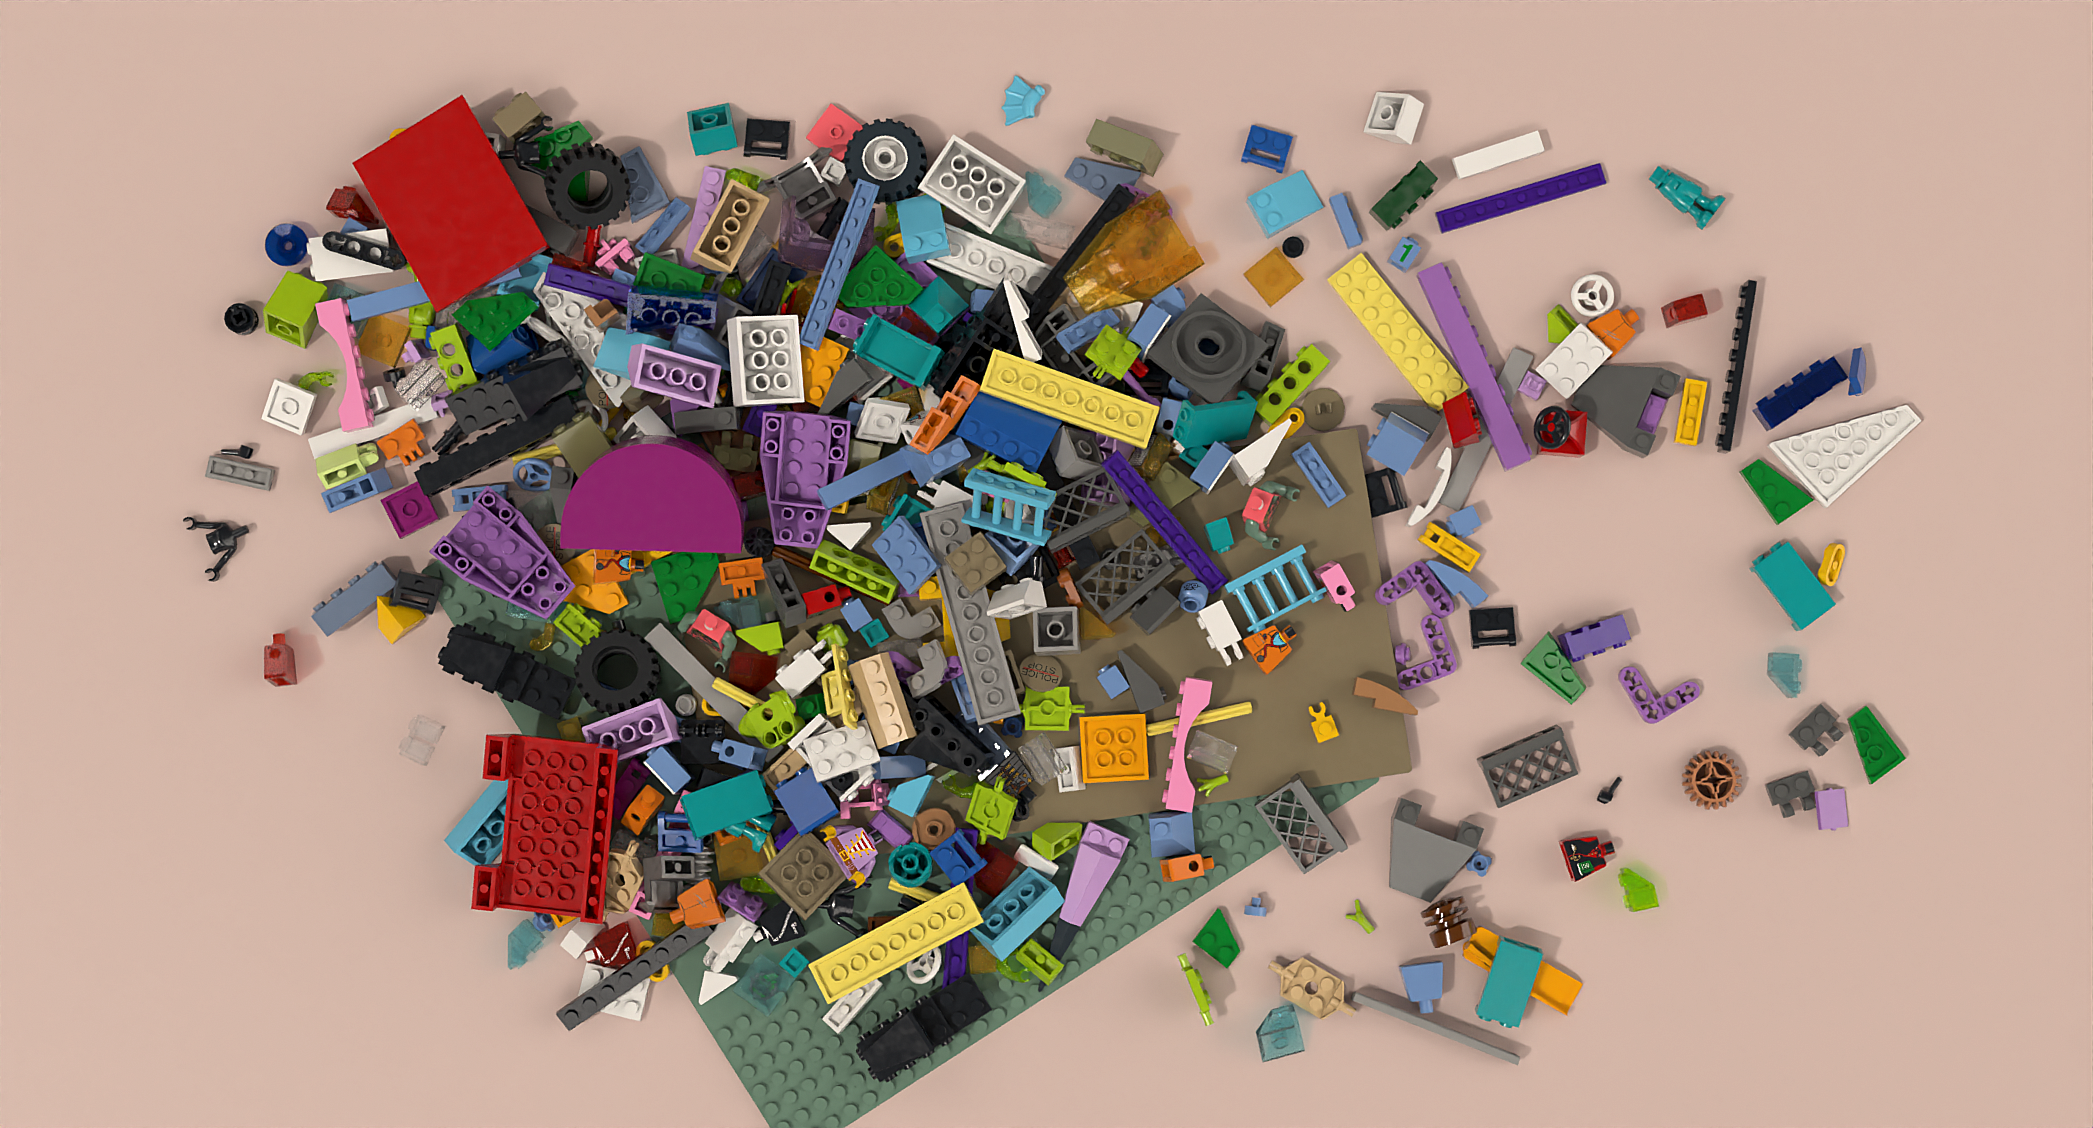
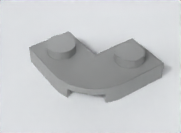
(908, 626)
(933, 672)

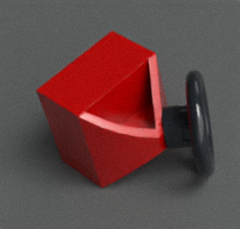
(1560, 432)

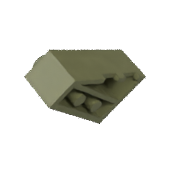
(1124, 147)
(1170, 488)

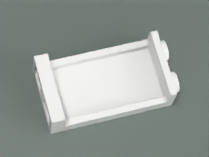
(332, 265)
(821, 725)

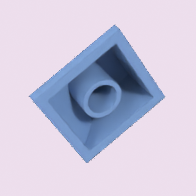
(1171, 833)

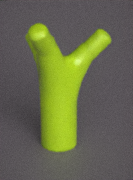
(788, 289)
(983, 463)
(1210, 784)
(1361, 919)

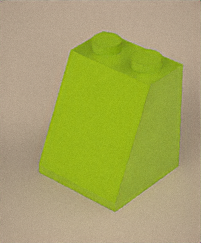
(292, 309)

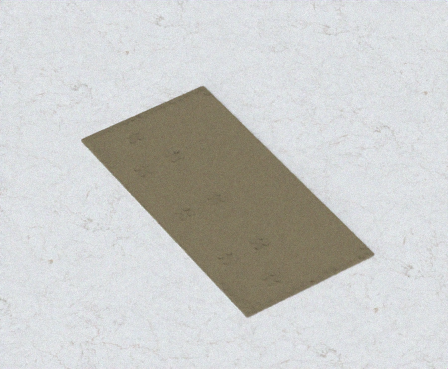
(1271, 741)

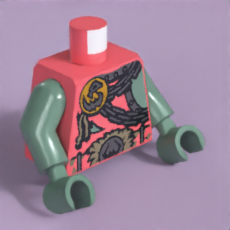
(1261, 510)
(709, 630)

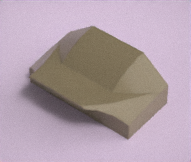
(637, 399)

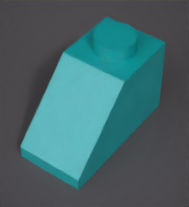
(1219, 535)

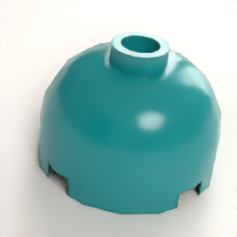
(910, 865)

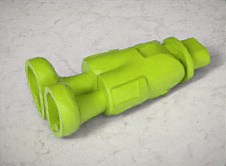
(420, 315)

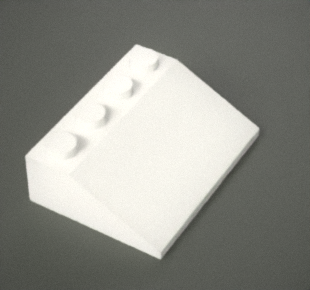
(972, 184)
(765, 360)
(1252, 461)

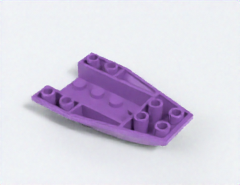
(797, 459)
(504, 556)

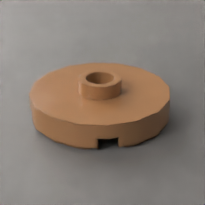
(927, 818)

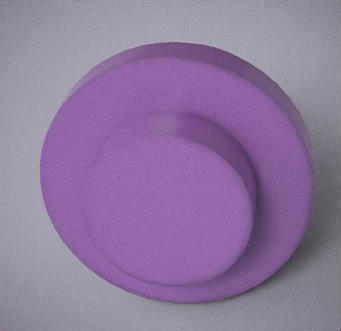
(1402, 653)

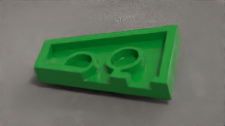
(561, 138)
(1774, 491)
(1554, 669)
(1874, 745)

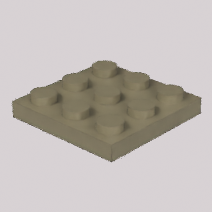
(803, 874)

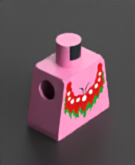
(1332, 576)

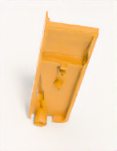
(1550, 984)

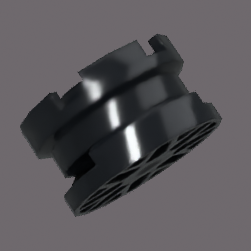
(241, 319)
(759, 542)

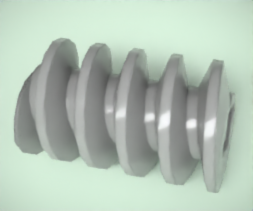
(700, 866)

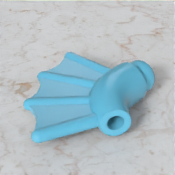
(1021, 101)

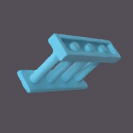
(1013, 490)
(1275, 567)

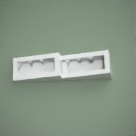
(1498, 155)
(1020, 312)

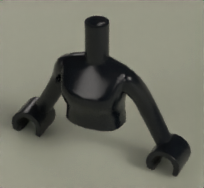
(527, 152)
(219, 540)
(842, 905)

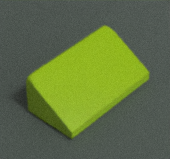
(1039, 961)

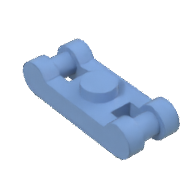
(472, 494)

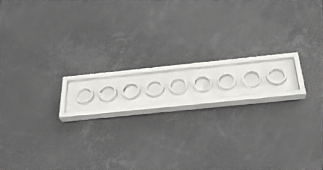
(989, 262)

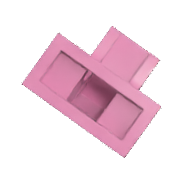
(879, 798)

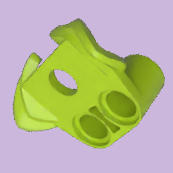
(757, 726)

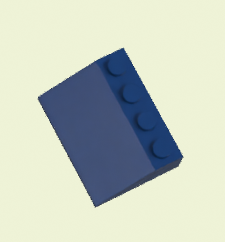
(1008, 430)

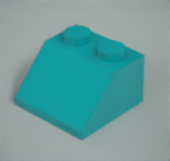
(712, 129)

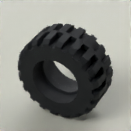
(591, 212)
(609, 645)

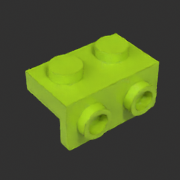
(577, 625)

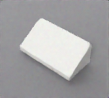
(1072, 778)
(1036, 861)

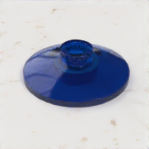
(277, 240)

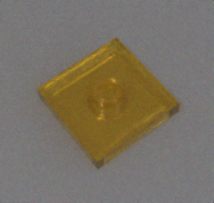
(1273, 277)
(383, 340)
(737, 859)

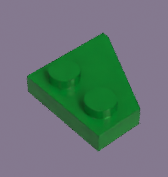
(1218, 939)

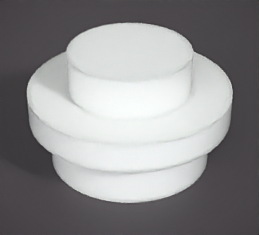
(686, 705)

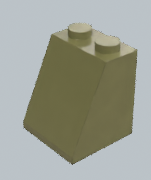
(581, 441)
(862, 454)

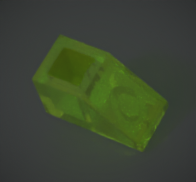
(1638, 891)

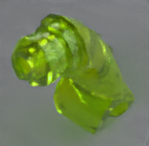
(749, 180)
(892, 223)
(730, 286)
(307, 380)
(966, 792)
(756, 885)
(1004, 969)

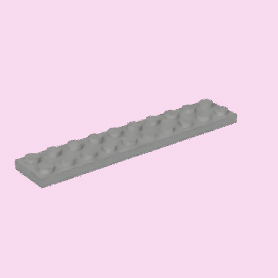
(972, 629)

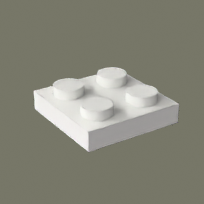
(289, 406)
(881, 420)

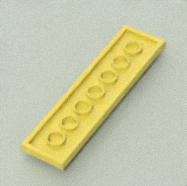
(1397, 332)
(1069, 399)
(896, 943)

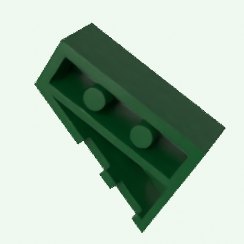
(1404, 196)

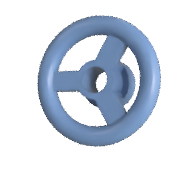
(535, 469)

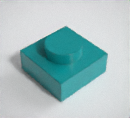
(1193, 455)
(874, 633)
(794, 962)

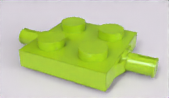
(1112, 352)
(1015, 471)
(1048, 709)
(991, 810)
(1201, 996)

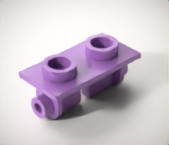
(846, 324)

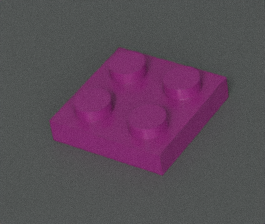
(409, 510)

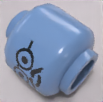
(1193, 596)

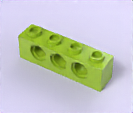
(452, 335)
(1317, 363)
(855, 571)

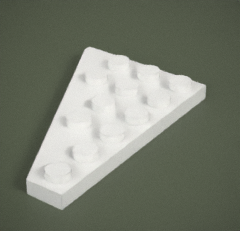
(569, 314)
(1838, 455)

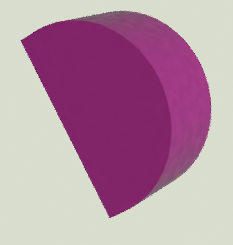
(654, 498)

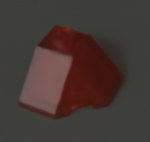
(349, 203)
(752, 671)
(996, 871)

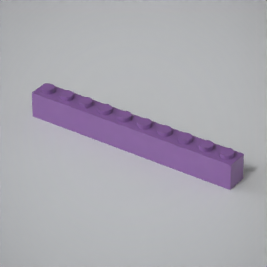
(1473, 366)

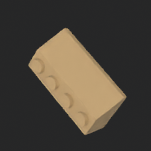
(729, 228)
(882, 700)

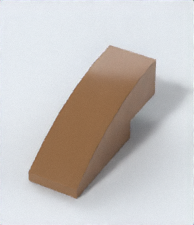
(1382, 697)

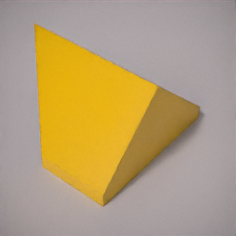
(396, 621)

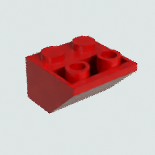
(1460, 421)

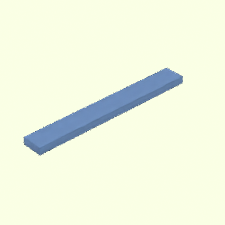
(838, 264)
(401, 298)
(866, 479)

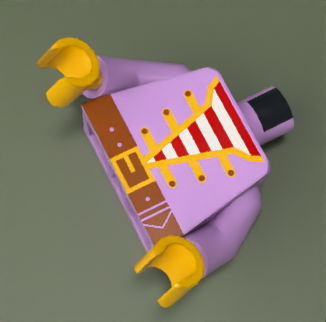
(853, 850)

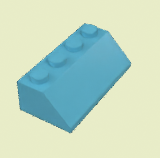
(910, 795)
(481, 830)
(1017, 913)

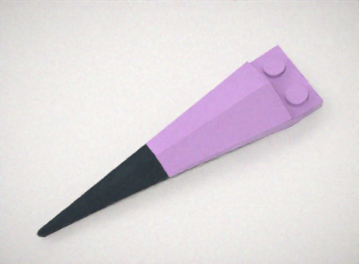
(1093, 866)

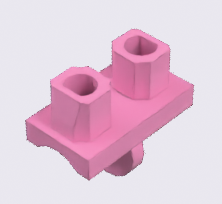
(622, 249)

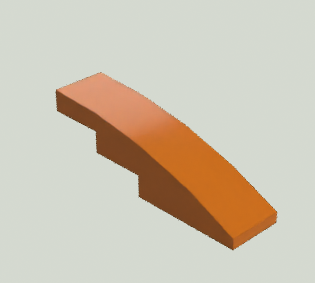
(946, 415)

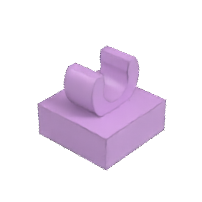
(416, 351)
(1531, 385)
(439, 403)

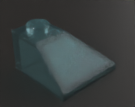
(1280, 1034)

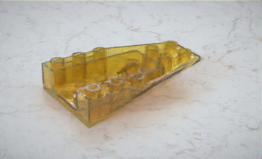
(1132, 258)

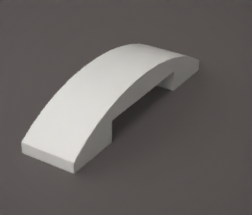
(1444, 466)

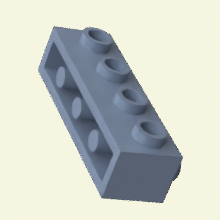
(355, 598)

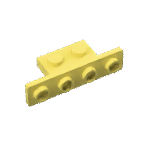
(838, 690)

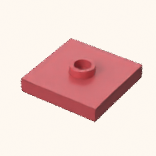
(834, 131)

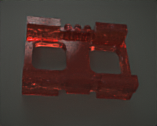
(917, 325)

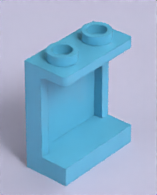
(530, 274)

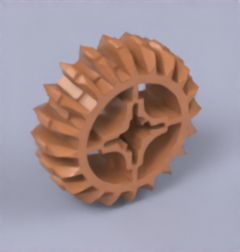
(1712, 789)

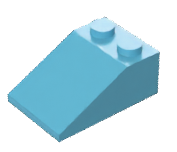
(1284, 203)
(922, 229)
(616, 349)

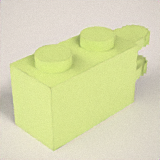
(345, 464)

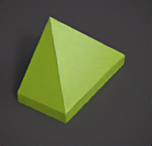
(1559, 325)

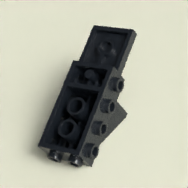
(972, 346)
(517, 387)
(505, 670)
(944, 737)
(921, 1028)

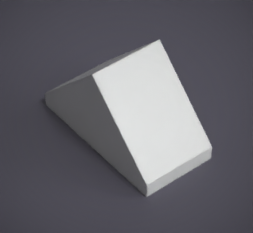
(850, 534)
(580, 937)
(715, 983)

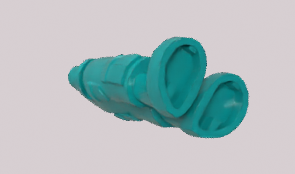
(1684, 194)
(757, 837)

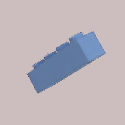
(1345, 221)

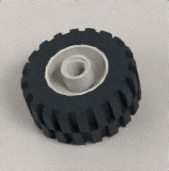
(887, 157)

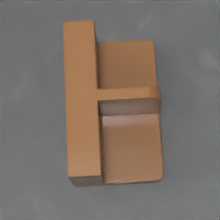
(602, 315)

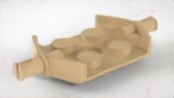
(620, 895)
(1329, 993)

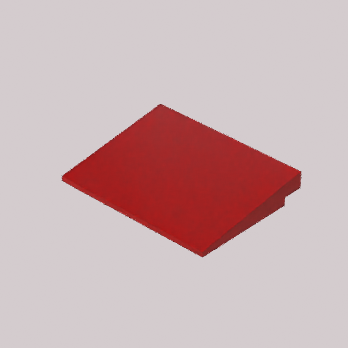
(450, 204)

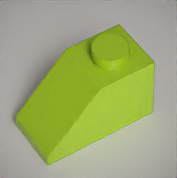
(764, 637)
(1056, 838)

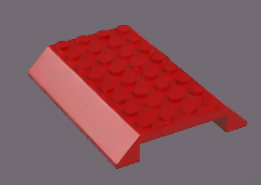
(552, 826)

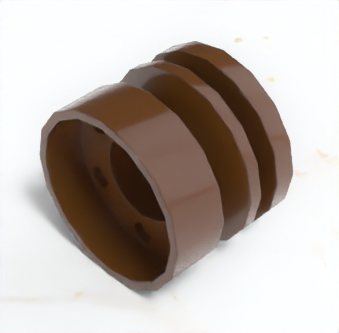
(1448, 922)

